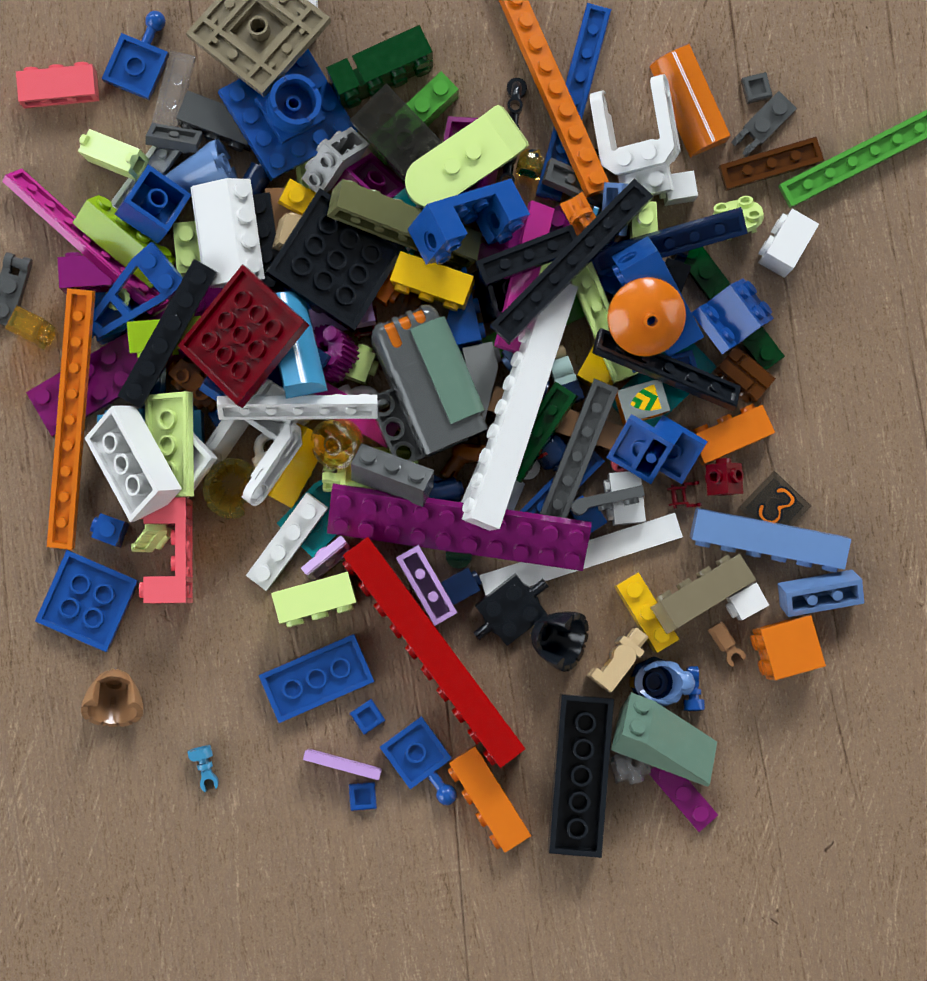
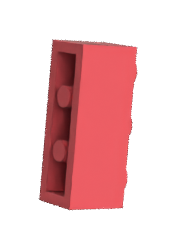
(57, 85)

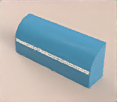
(301, 366)

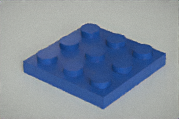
(87, 601)

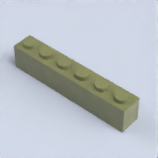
(390, 219)

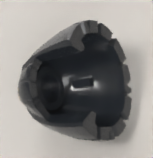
(560, 638)

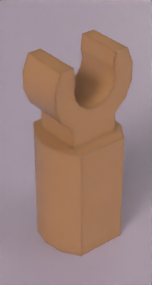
(725, 642)

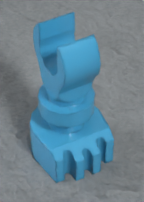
(201, 755)

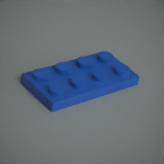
(316, 678)

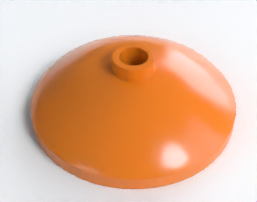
(633, 307)

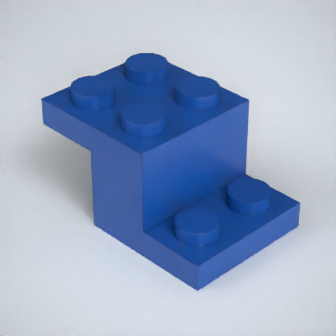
(733, 315)
(660, 448)

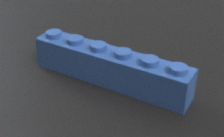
(770, 538)

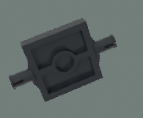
(511, 609)

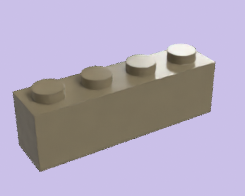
(703, 593)

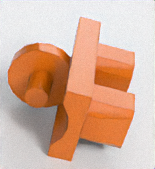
(578, 212)

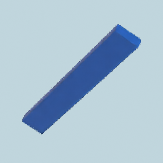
(578, 82)

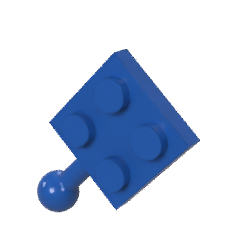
(137, 63)
(417, 755)

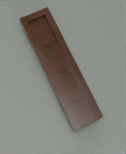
(771, 163)

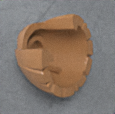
(112, 700)

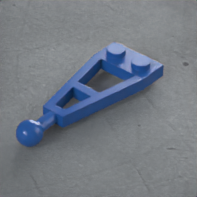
(159, 273)

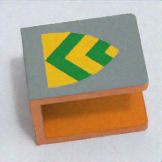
(642, 400)

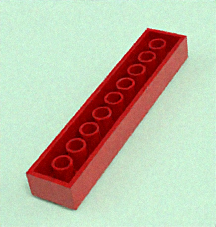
(434, 652)

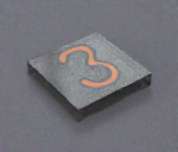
(775, 502)

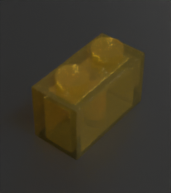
(30, 328)

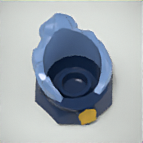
(661, 681)

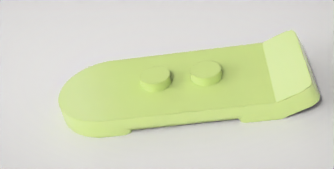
(465, 158)

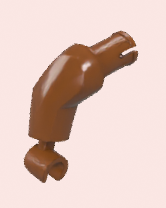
(462, 454)

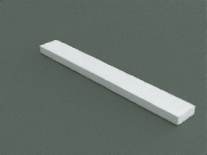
(598, 551)

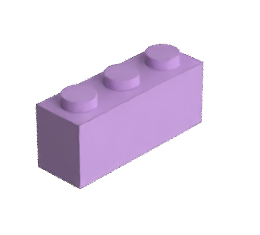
(426, 585)

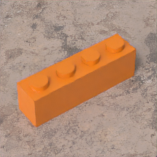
(489, 798)

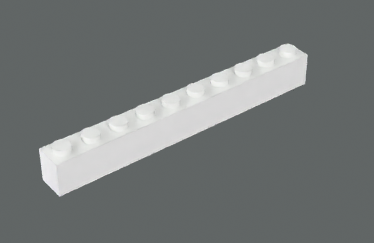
(516, 414)

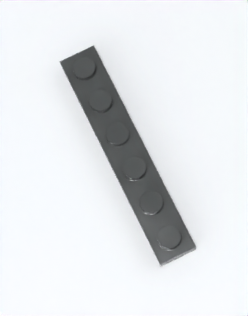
(579, 449)

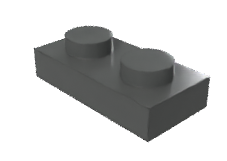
(173, 138)

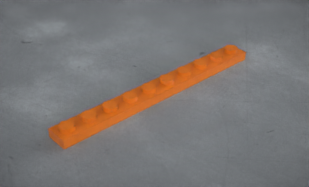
(555, 96)
(71, 418)

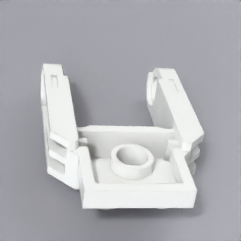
(645, 160)
(286, 444)

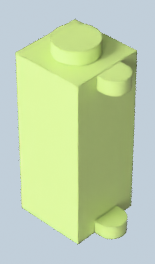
(113, 154)

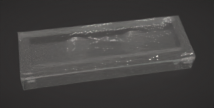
(173, 88)

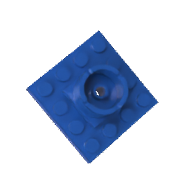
(290, 118)

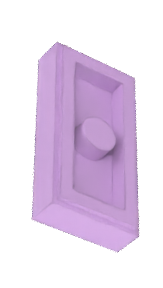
(326, 559)

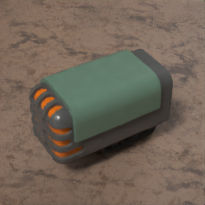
(429, 385)

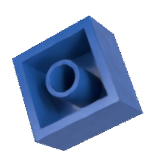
(153, 204)

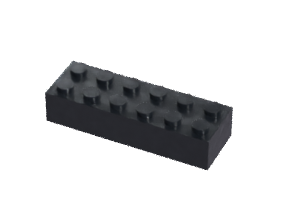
(580, 775)

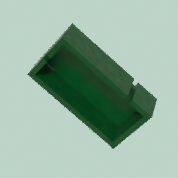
(386, 62)

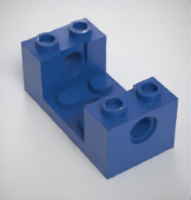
(494, 207)
(645, 261)

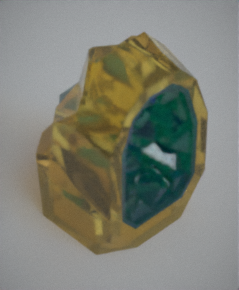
(530, 164)

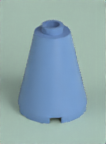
(204, 166)

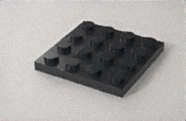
(333, 264)

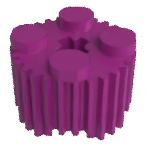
(340, 348)

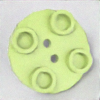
(752, 211)

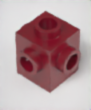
(724, 478)

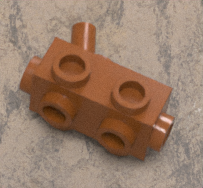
(190, 377)

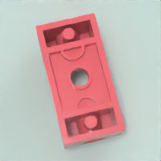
(176, 588)

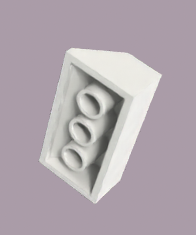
(227, 228)
(132, 462)

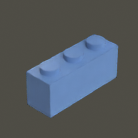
(820, 593)

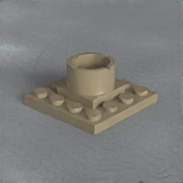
(258, 36)

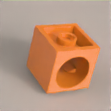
(787, 648)

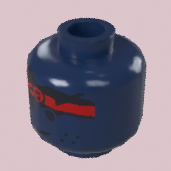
(552, 453)

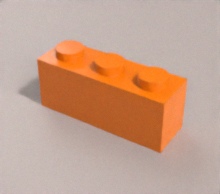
(734, 432)

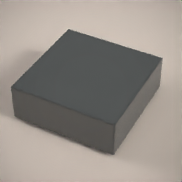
(756, 88)

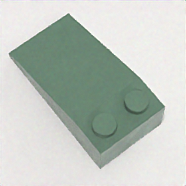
(663, 740)

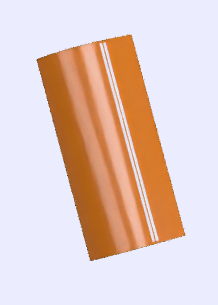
(693, 103)

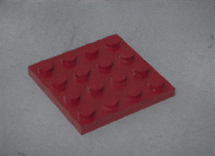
(243, 336)

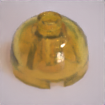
(336, 442)

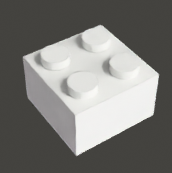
(789, 241)

